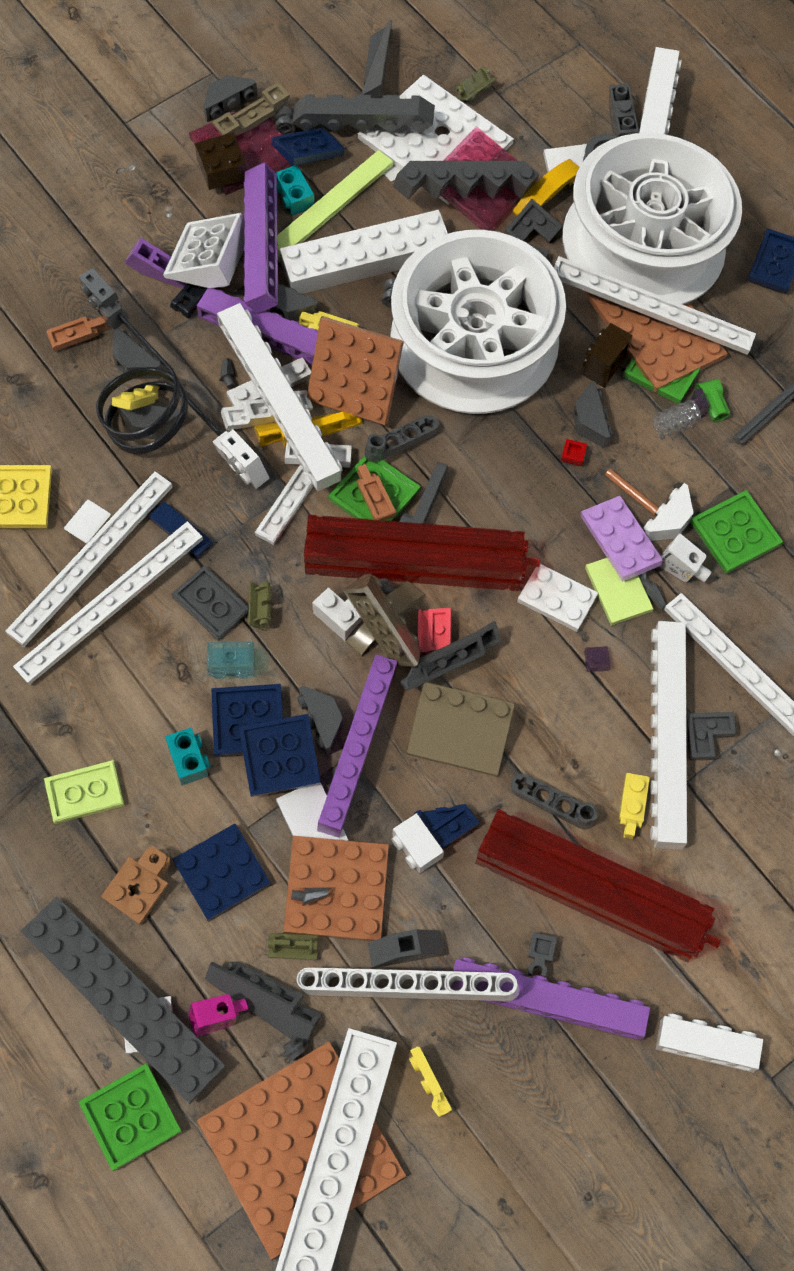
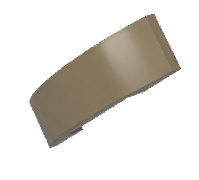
(254, 114)
(404, 599)

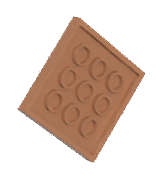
(354, 370)
(356, 890)

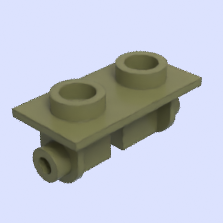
(468, 89)
(258, 608)
(292, 946)

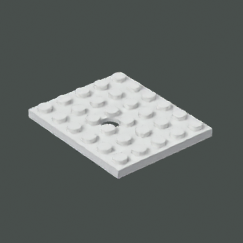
(450, 112)

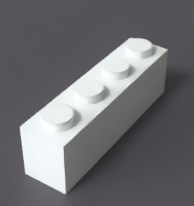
(709, 1043)

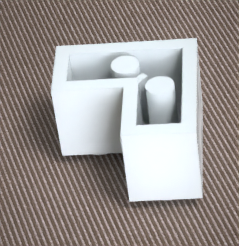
(336, 613)

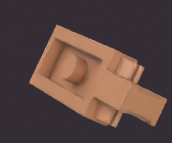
(75, 332)
(374, 494)

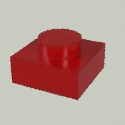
(573, 452)

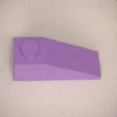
(150, 262)

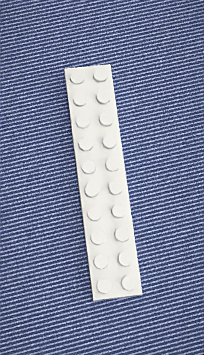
(337, 1154)

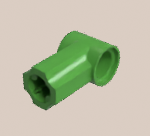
(714, 394)

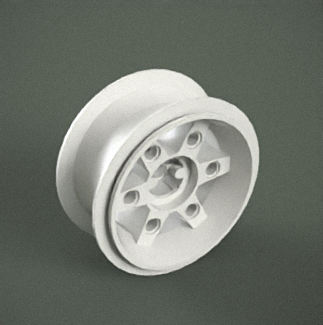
(661, 218)
(487, 282)

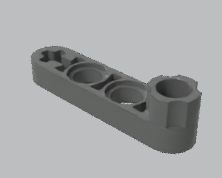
(379, 449)
(429, 496)
(554, 798)

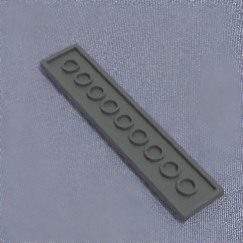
(123, 1000)

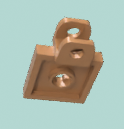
(148, 876)

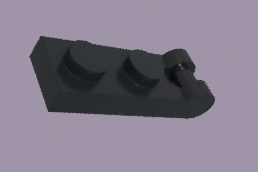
(192, 294)

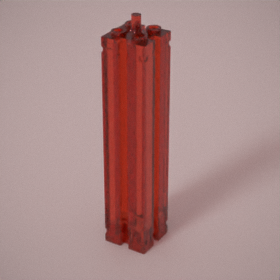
(416, 553)
(597, 887)

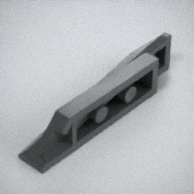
(377, 62)
(452, 656)
(266, 999)

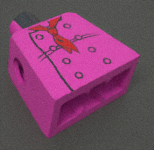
(206, 1018)

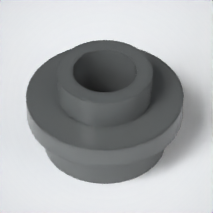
(293, 1049)

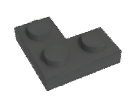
(533, 218)
(702, 729)

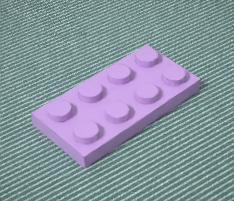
(621, 538)

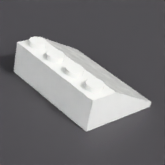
(208, 251)

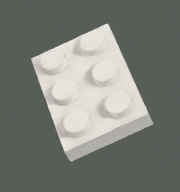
(557, 597)

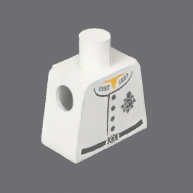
(684, 560)

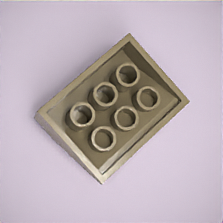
(383, 621)
(460, 729)

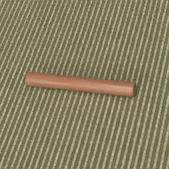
(629, 489)

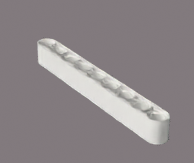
(418, 990)

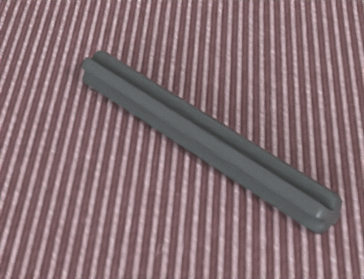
(765, 415)

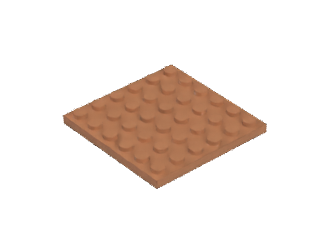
(268, 1139)

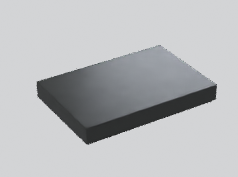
(211, 603)

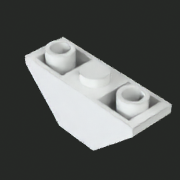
(671, 517)

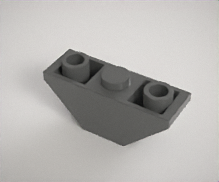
(227, 95)
(622, 110)
(292, 304)
(130, 355)
(145, 416)
(591, 417)
(323, 717)
(405, 947)

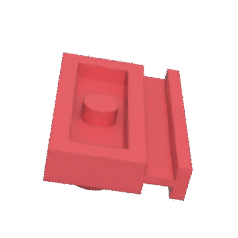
(434, 629)

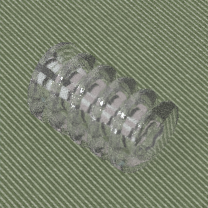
(676, 416)

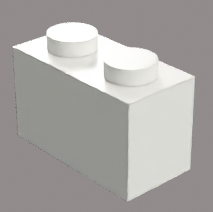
(417, 844)

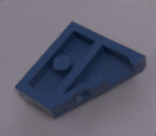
(448, 823)

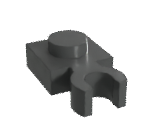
(542, 951)

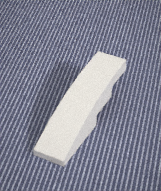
(254, 413)

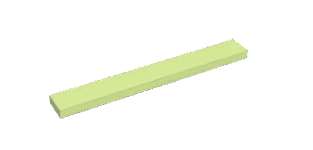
(334, 201)

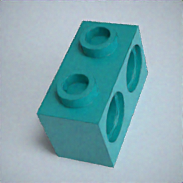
(294, 190)
(184, 757)

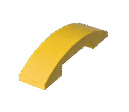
(550, 184)

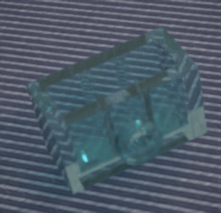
(230, 659)

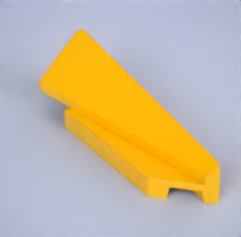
(328, 424)

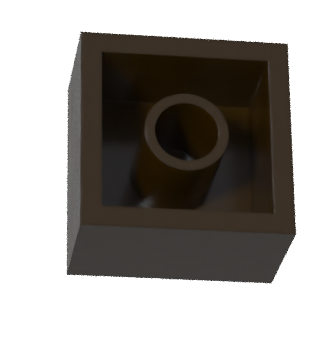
(221, 161)
(606, 354)

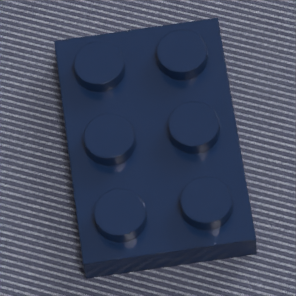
(307, 146)
(774, 262)

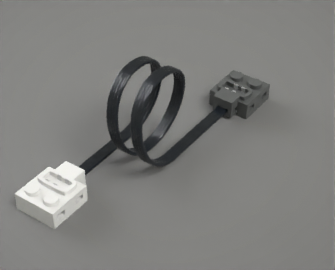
(229, 445)

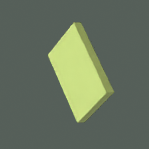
(618, 598)
(84, 792)

